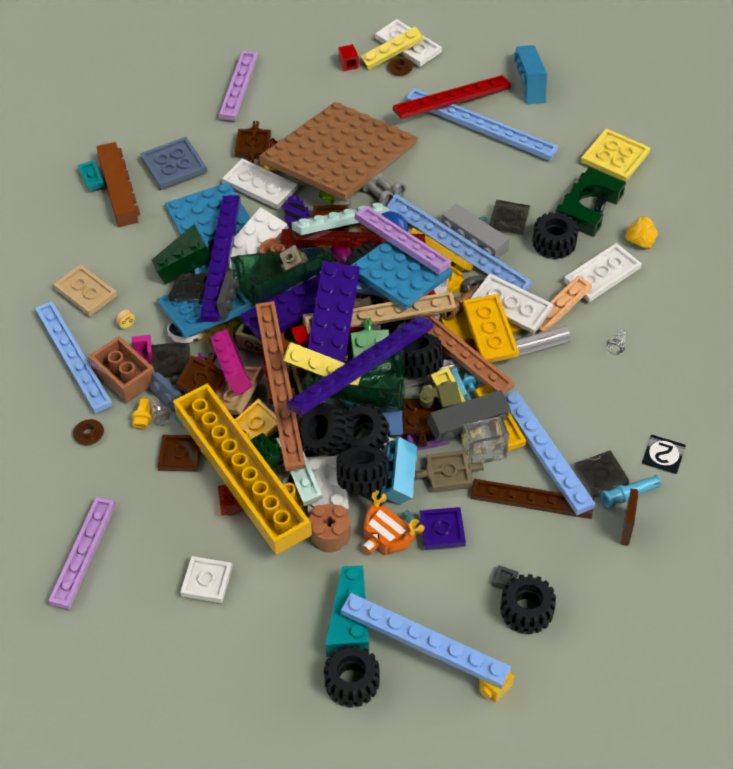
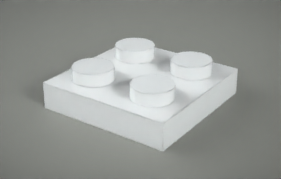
(206, 579)

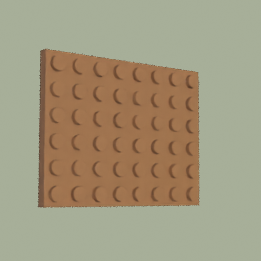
(338, 150)

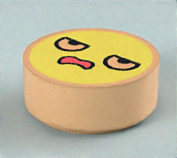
(125, 319)

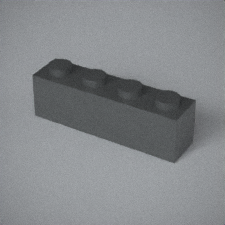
(450, 420)

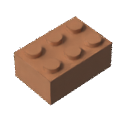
(122, 368)

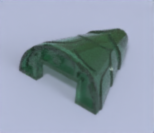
(263, 277)
(380, 386)

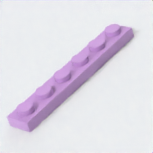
(238, 86)
(403, 240)
(82, 553)

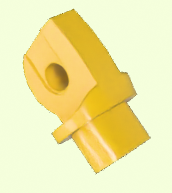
(141, 416)

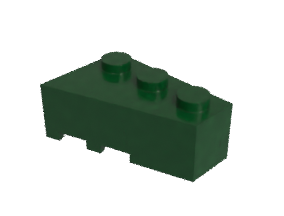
(182, 255)

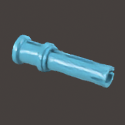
(622, 492)

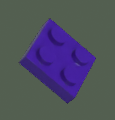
(442, 528)

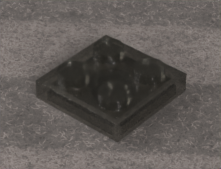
(509, 217)
(188, 287)
(170, 358)
(601, 473)

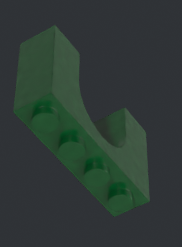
(590, 185)

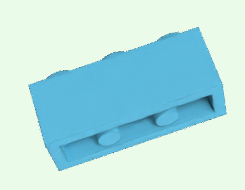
(401, 470)

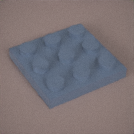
(173, 162)

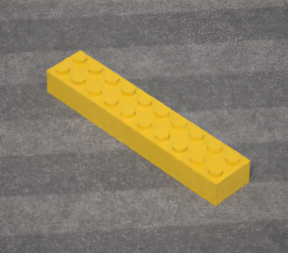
(243, 469)

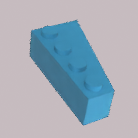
(531, 74)

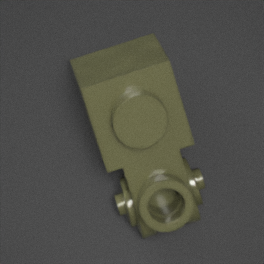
(446, 394)

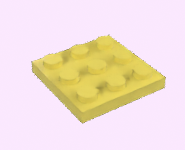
(615, 155)

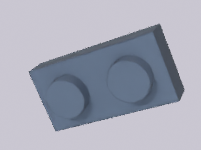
(164, 390)

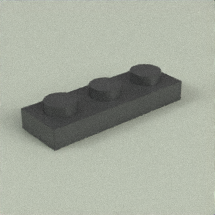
(227, 295)

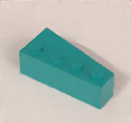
(342, 629)

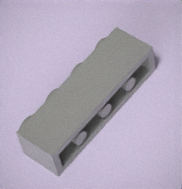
(476, 231)

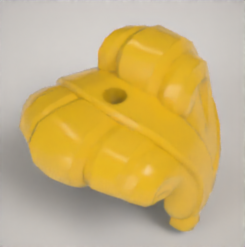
(642, 232)

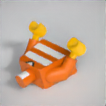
(386, 530)

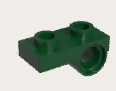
(268, 450)

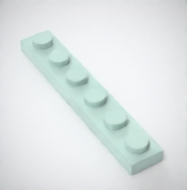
(333, 220)

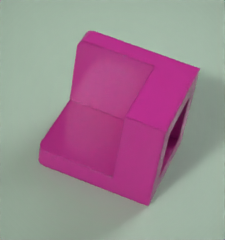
(143, 347)

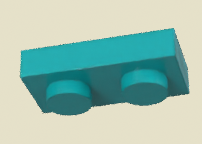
(91, 176)

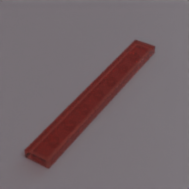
(334, 238)

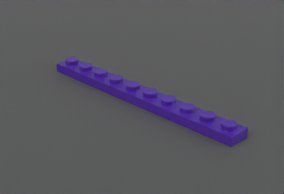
(220, 256)
(359, 365)

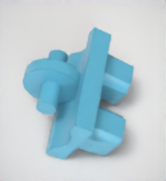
(469, 382)

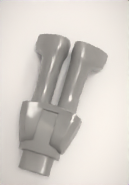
(390, 190)

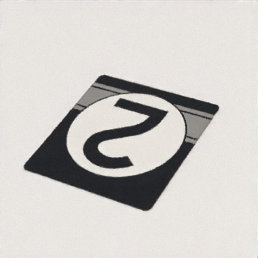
(663, 454)

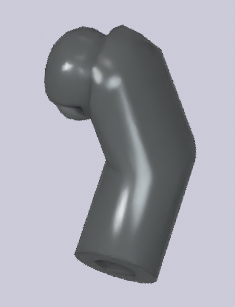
(473, 280)

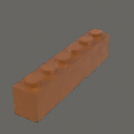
(117, 184)

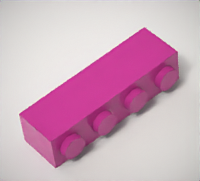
(231, 362)

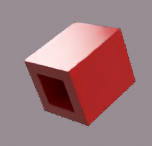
(348, 57)

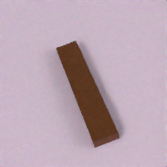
(524, 498)

